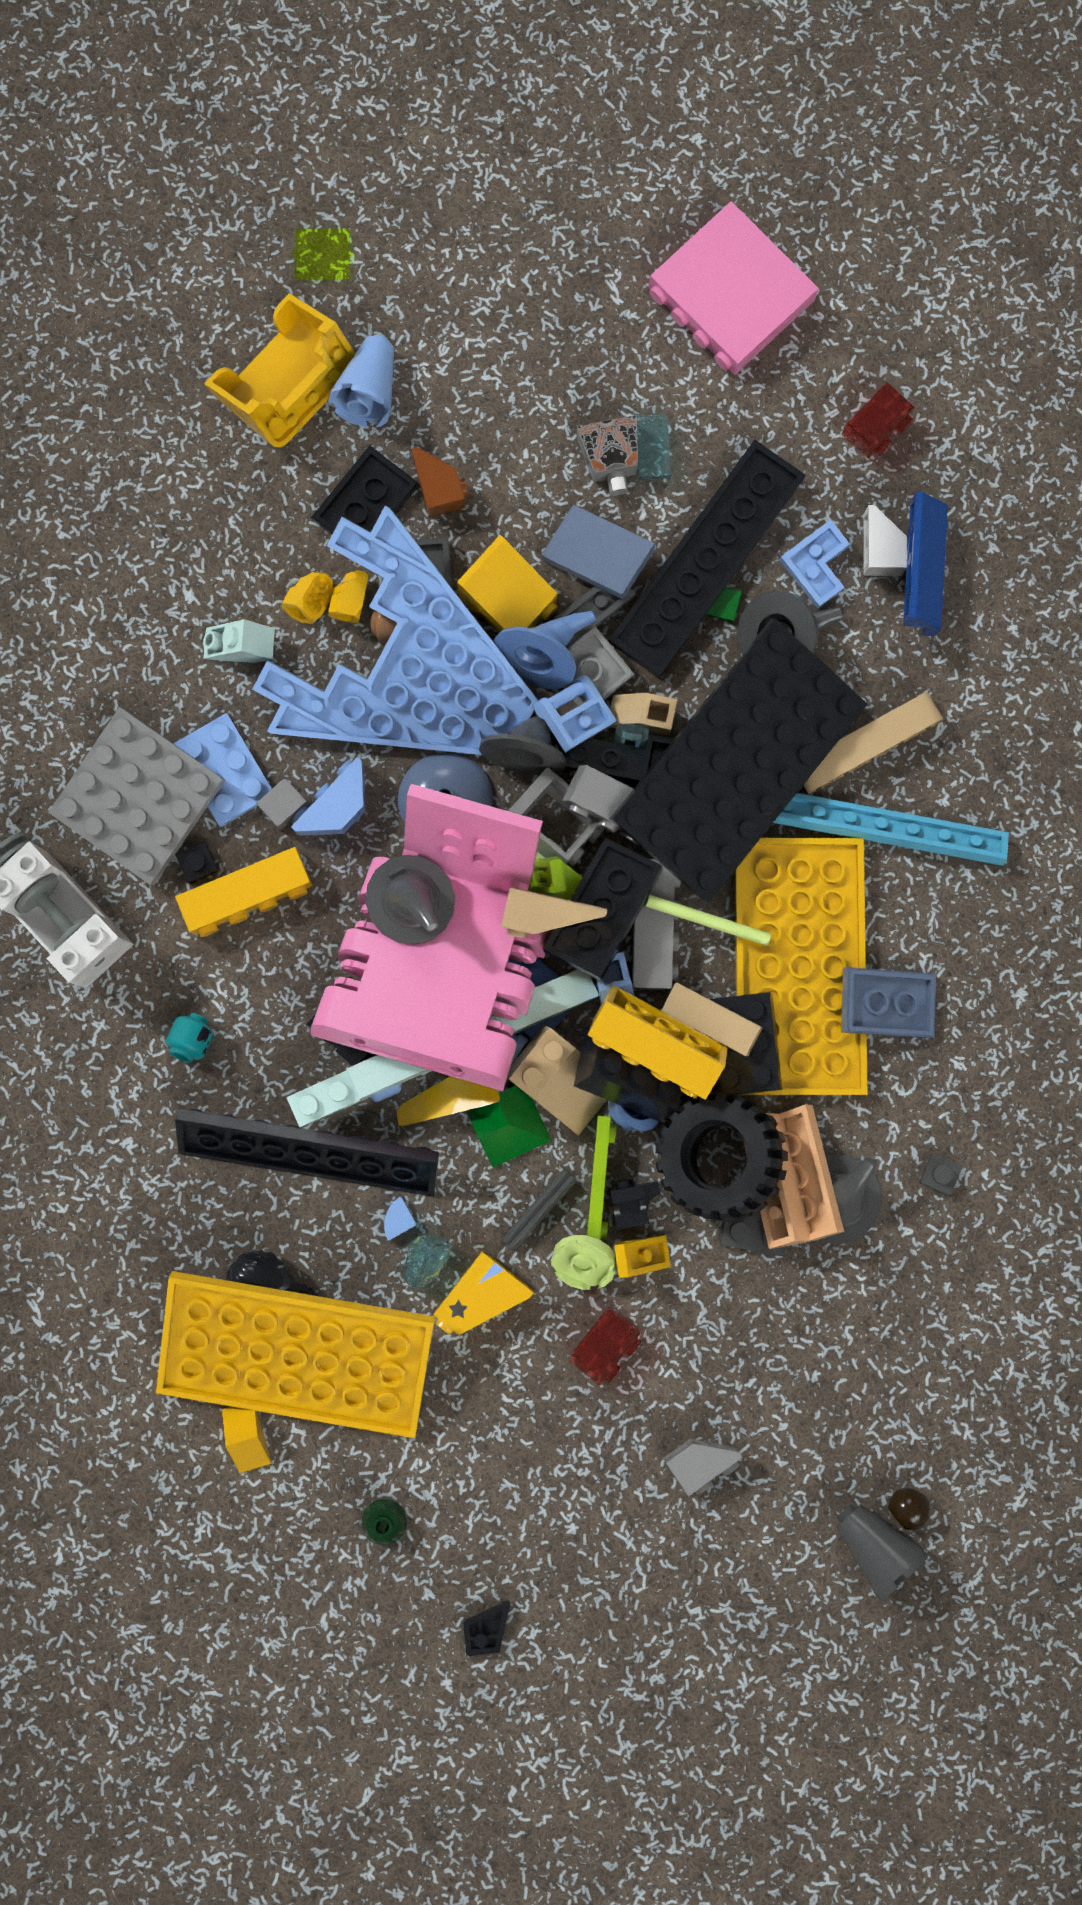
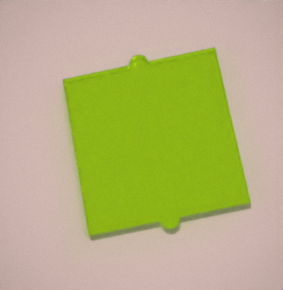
(322, 254)

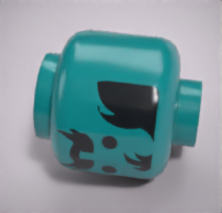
(189, 1038)

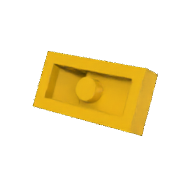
(642, 1256)

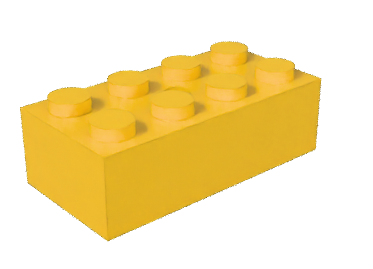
(658, 1043)

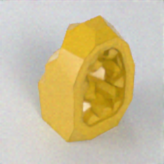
(309, 597)
(349, 597)

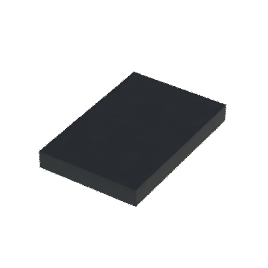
(365, 492)

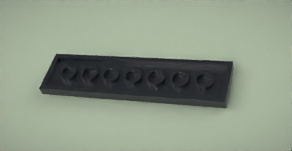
(706, 559)
(307, 1152)

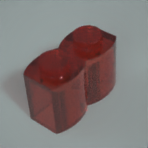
(878, 421)
(605, 1346)

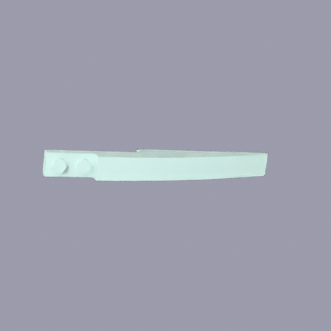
(383, 1073)

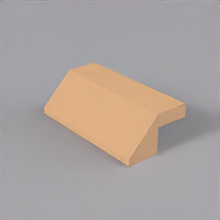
(806, 1199)

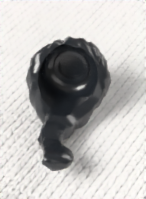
(264, 1270)

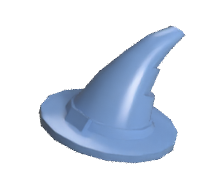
(541, 652)

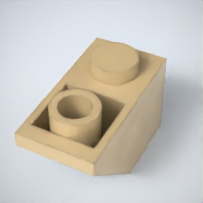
(644, 710)

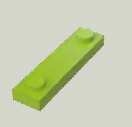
(604, 1135)

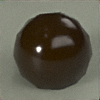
(909, 1508)

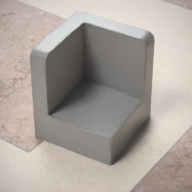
(282, 804)

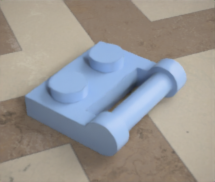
(580, 722)

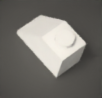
(883, 545)

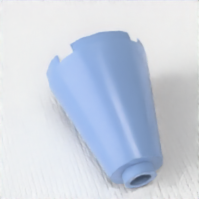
(366, 384)

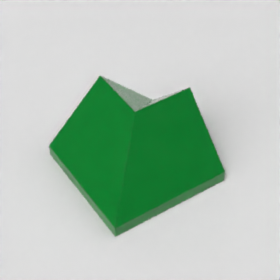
(508, 1126)

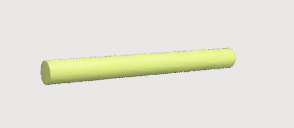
(708, 920)

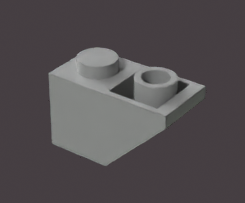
(701, 1461)

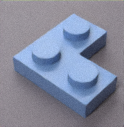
(809, 562)

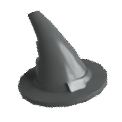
(788, 611)
(524, 749)
(410, 899)
(856, 1195)

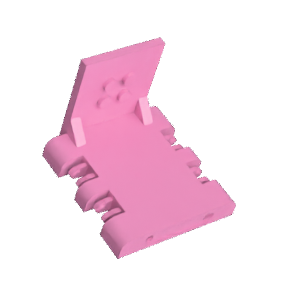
(438, 997)

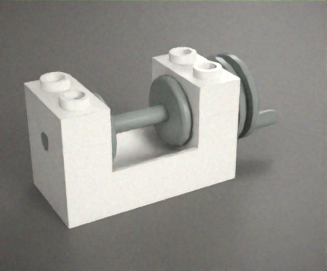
(57, 912)

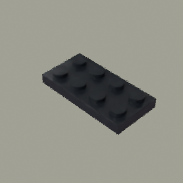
(613, 881)

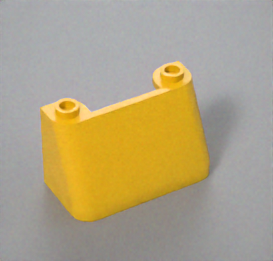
(288, 376)

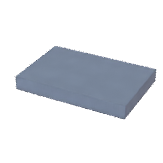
(598, 551)
(888, 1003)

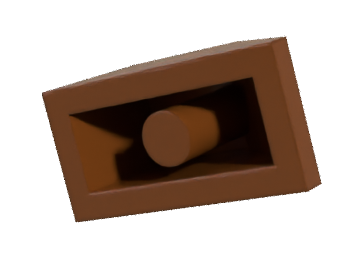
(439, 484)

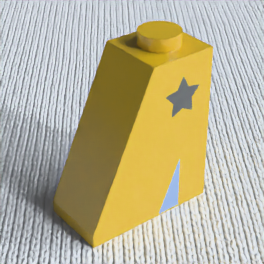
(480, 1295)

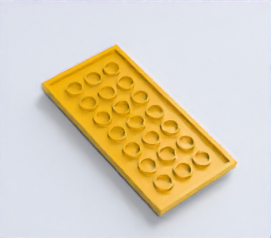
(815, 909)
(294, 1354)

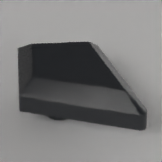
(486, 1630)

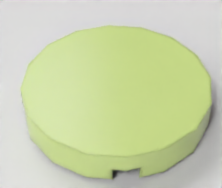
(584, 1262)

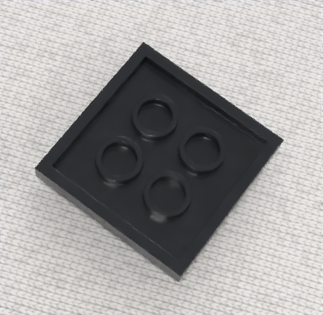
(762, 1067)

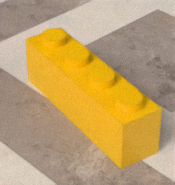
(244, 891)

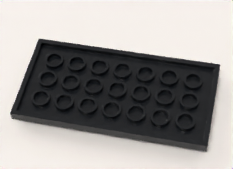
(739, 761)

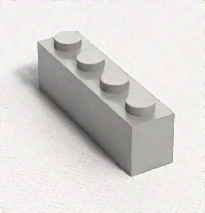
(596, 795)
(655, 940)

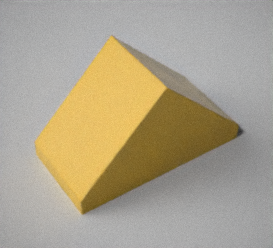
(245, 1438)

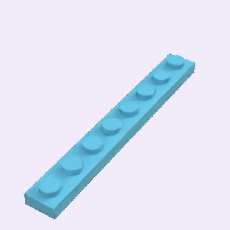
(896, 828)

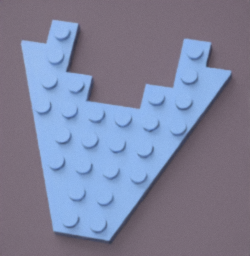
(437, 677)

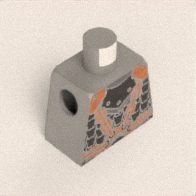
(610, 451)

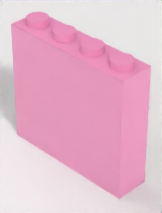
(732, 288)

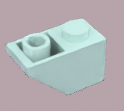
(239, 642)

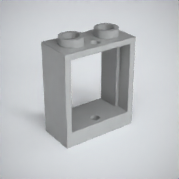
(556, 787)

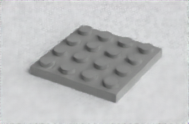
(136, 796)

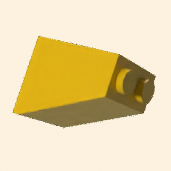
(506, 589)

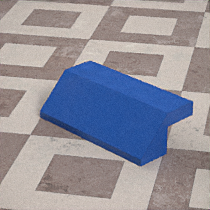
(925, 563)

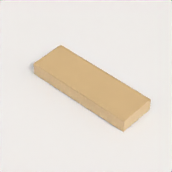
(712, 1019)

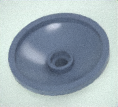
(447, 773)

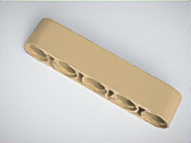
(875, 740)

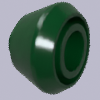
(388, 1513)

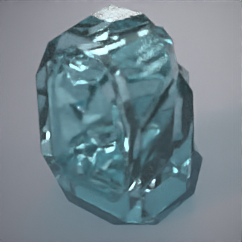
(426, 1259)

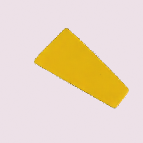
(444, 1099)

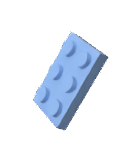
(225, 753)

